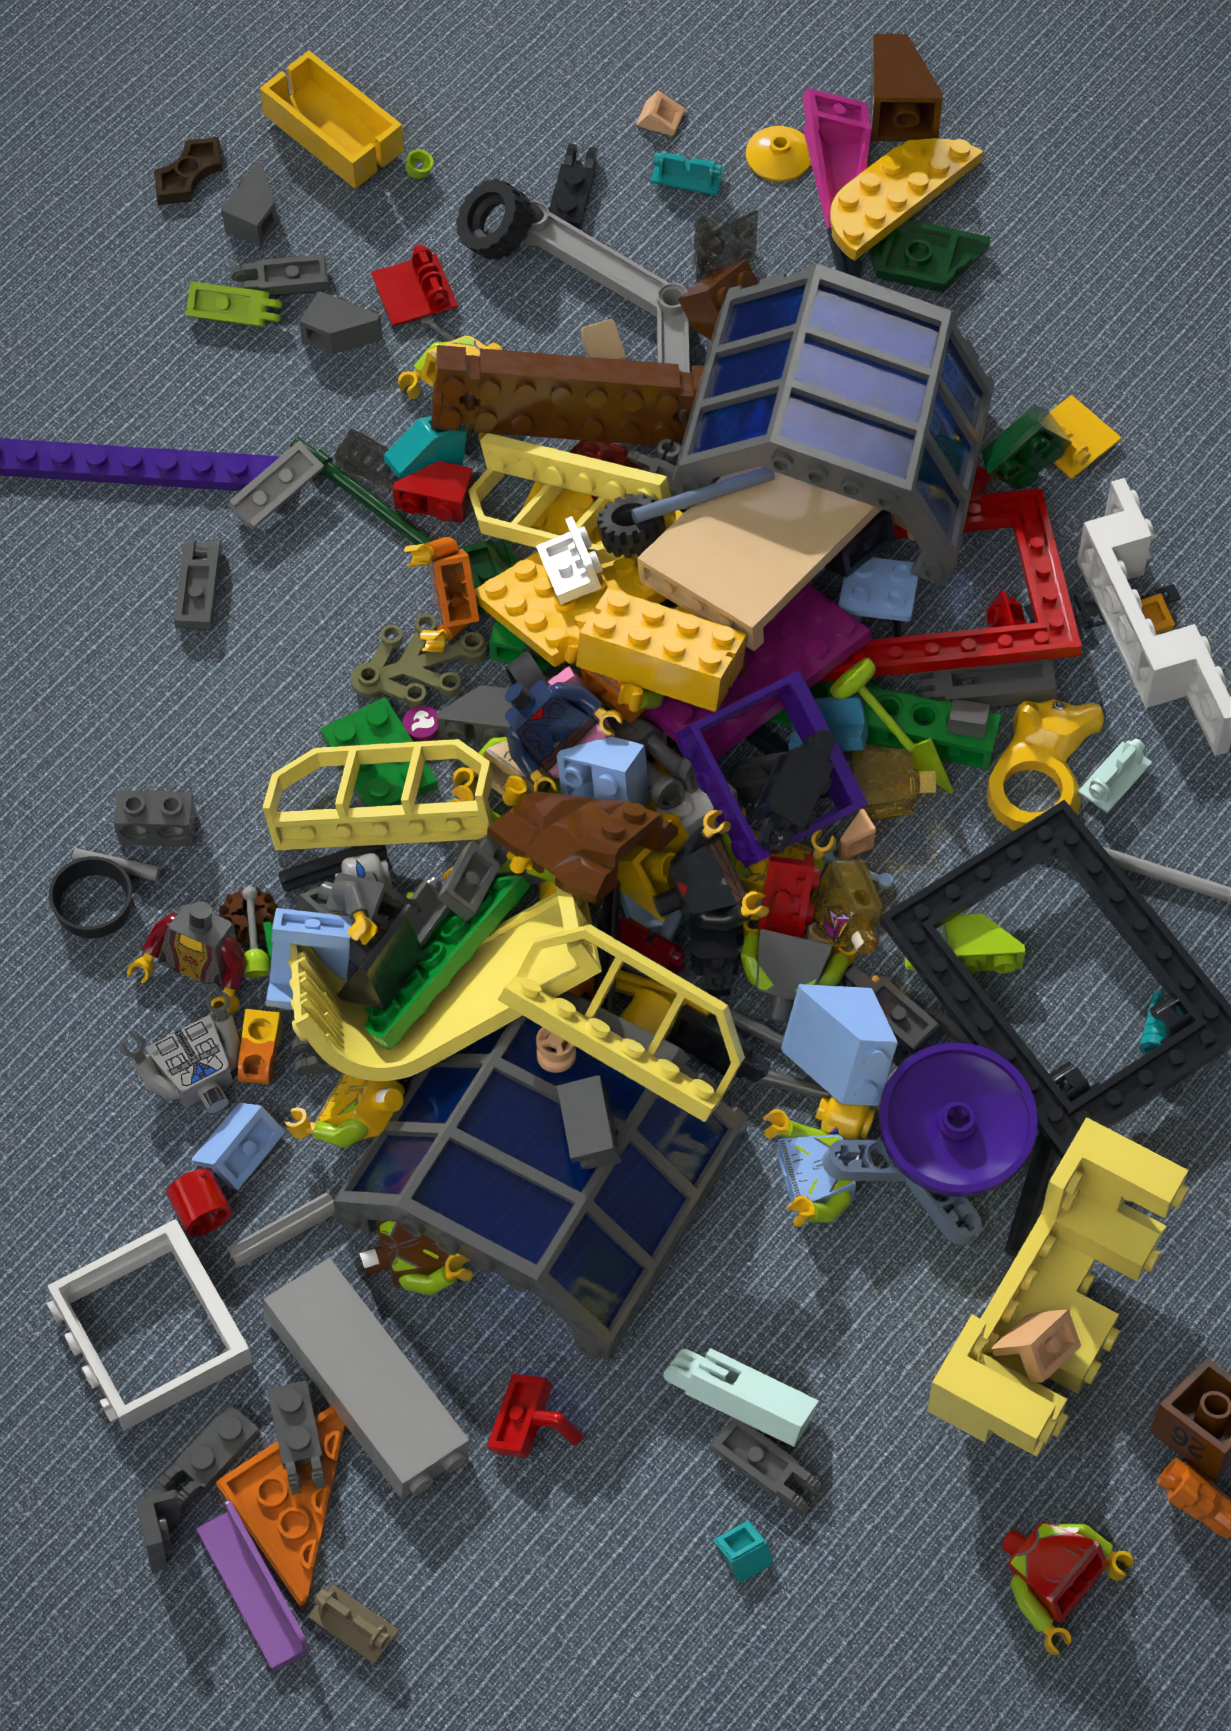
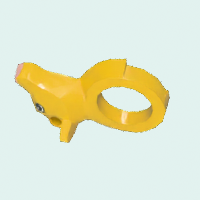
(1043, 742)

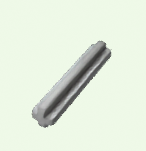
(282, 1230)

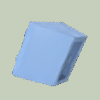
(605, 770)

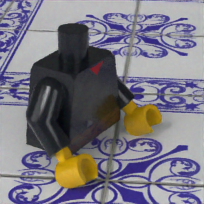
(707, 884)

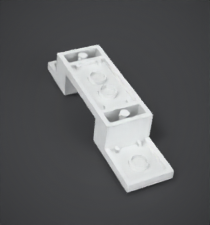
(1159, 665)

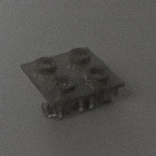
(725, 244)

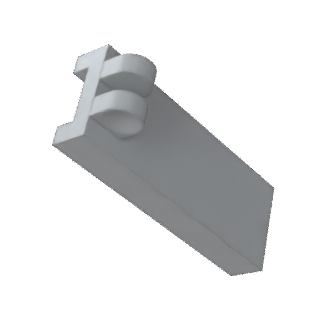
(275, 485)

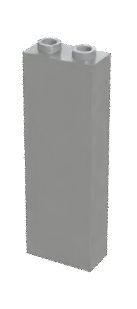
(366, 1379)

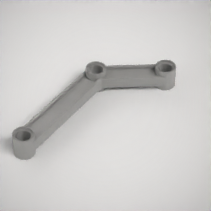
(620, 276)

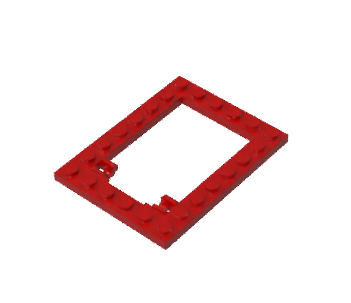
(1050, 636)

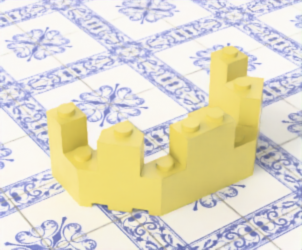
(1078, 1225)

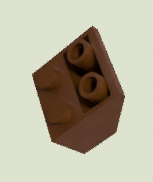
(707, 296)

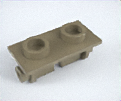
(352, 1623)

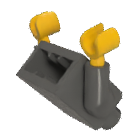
(365, 901)

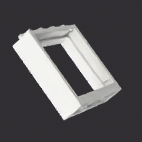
(114, 1266)

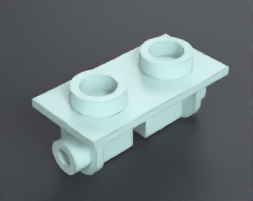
(1116, 775)

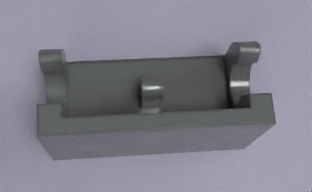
(589, 1123)

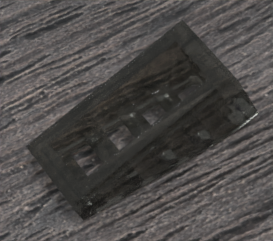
(355, 465)

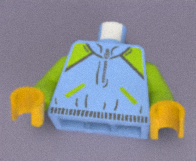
(810, 1189)

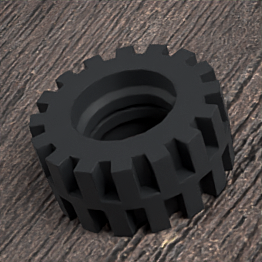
(621, 533)

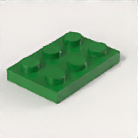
(380, 782)

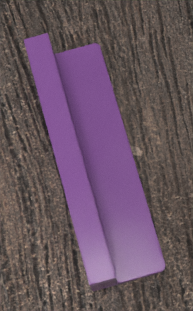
(253, 1589)

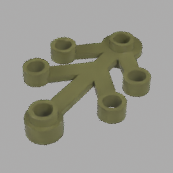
(414, 665)

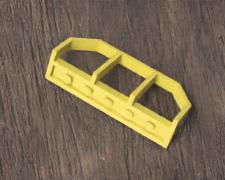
(557, 471)
(381, 823)
(619, 1053)

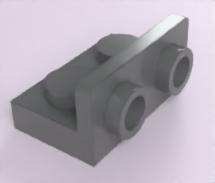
(157, 1513)

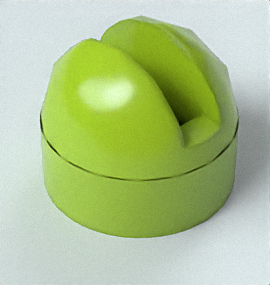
(422, 156)

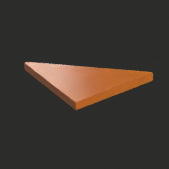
(285, 1524)

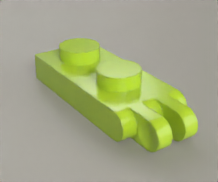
(231, 305)

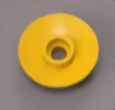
(778, 163)

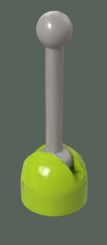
(258, 962)

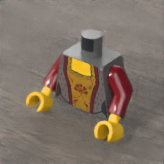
(198, 947)

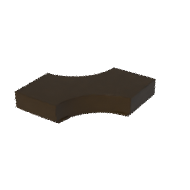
(178, 180)

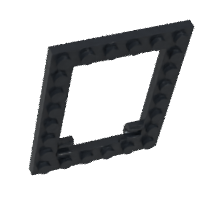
(1191, 1040)

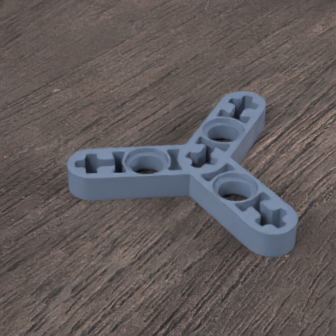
(865, 1171)

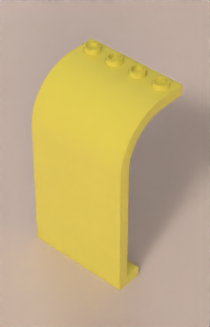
(458, 1013)

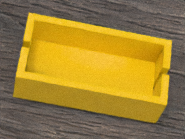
(332, 119)
(661, 649)

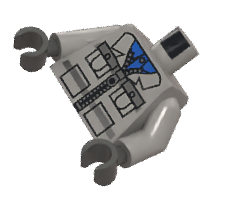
(192, 1061)

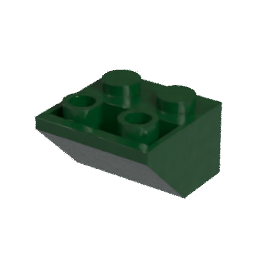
(1025, 448)

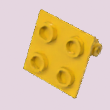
(1087, 433)

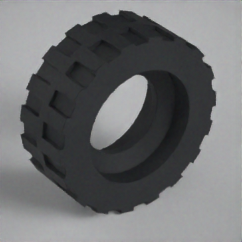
(510, 231)

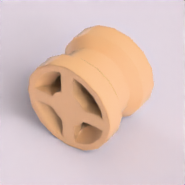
(554, 1061)

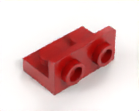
(788, 894)

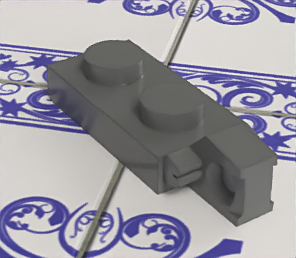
(470, 877)
(907, 1020)

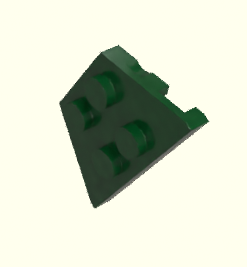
(926, 255)

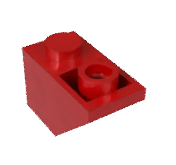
(435, 491)

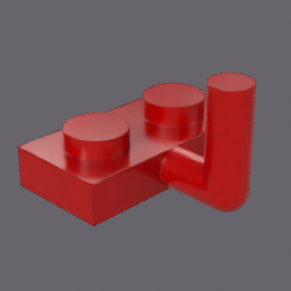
(523, 1413)

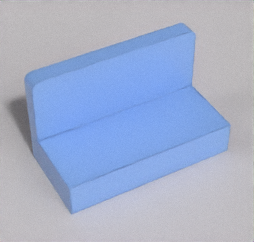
(239, 1144)

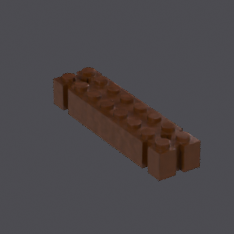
(562, 396)

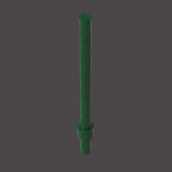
(366, 497)

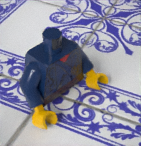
(549, 721)

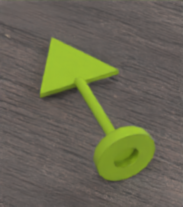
(923, 753)

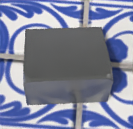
(968, 718)

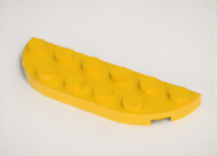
(896, 190)

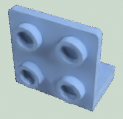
(880, 590)

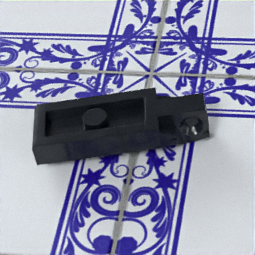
(704, 1040)

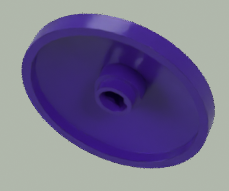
(958, 1119)

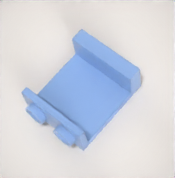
(322, 931)

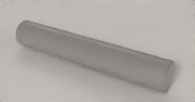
(131, 867)

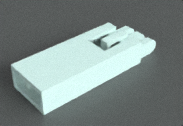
(743, 1393)

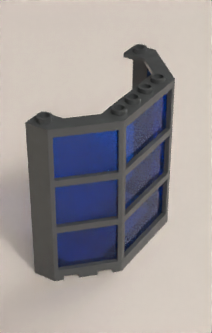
(847, 396)
(490, 1176)

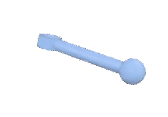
(884, 880)

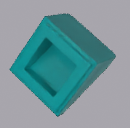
(744, 1551)

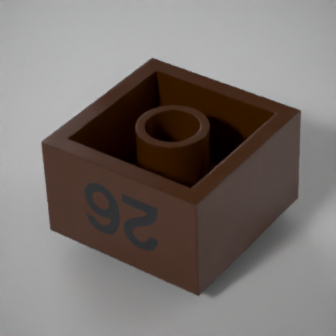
(1198, 1419)

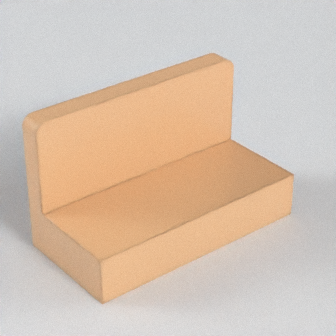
(1042, 1341)

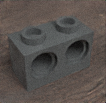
(155, 818)

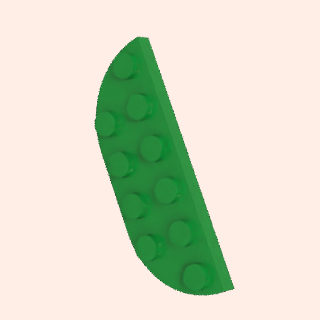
(448, 949)

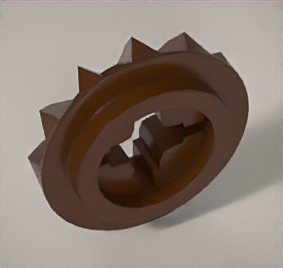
(234, 906)

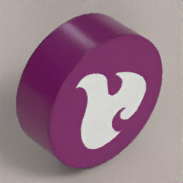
(421, 723)

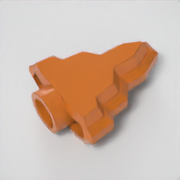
(1197, 1495)

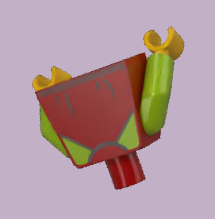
(1056, 1570)

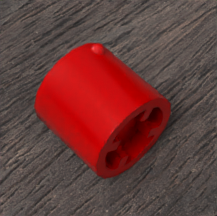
(199, 1202)

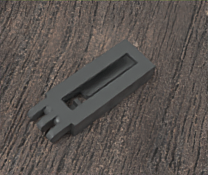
(998, 684)

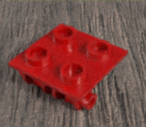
(414, 287)

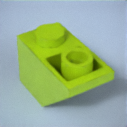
(983, 944)

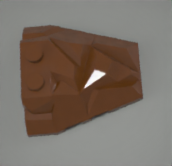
(580, 838)

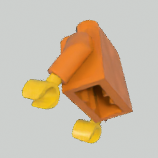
(451, 589)

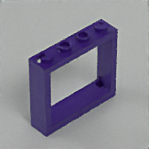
(806, 720)

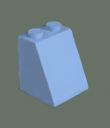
(841, 1041)

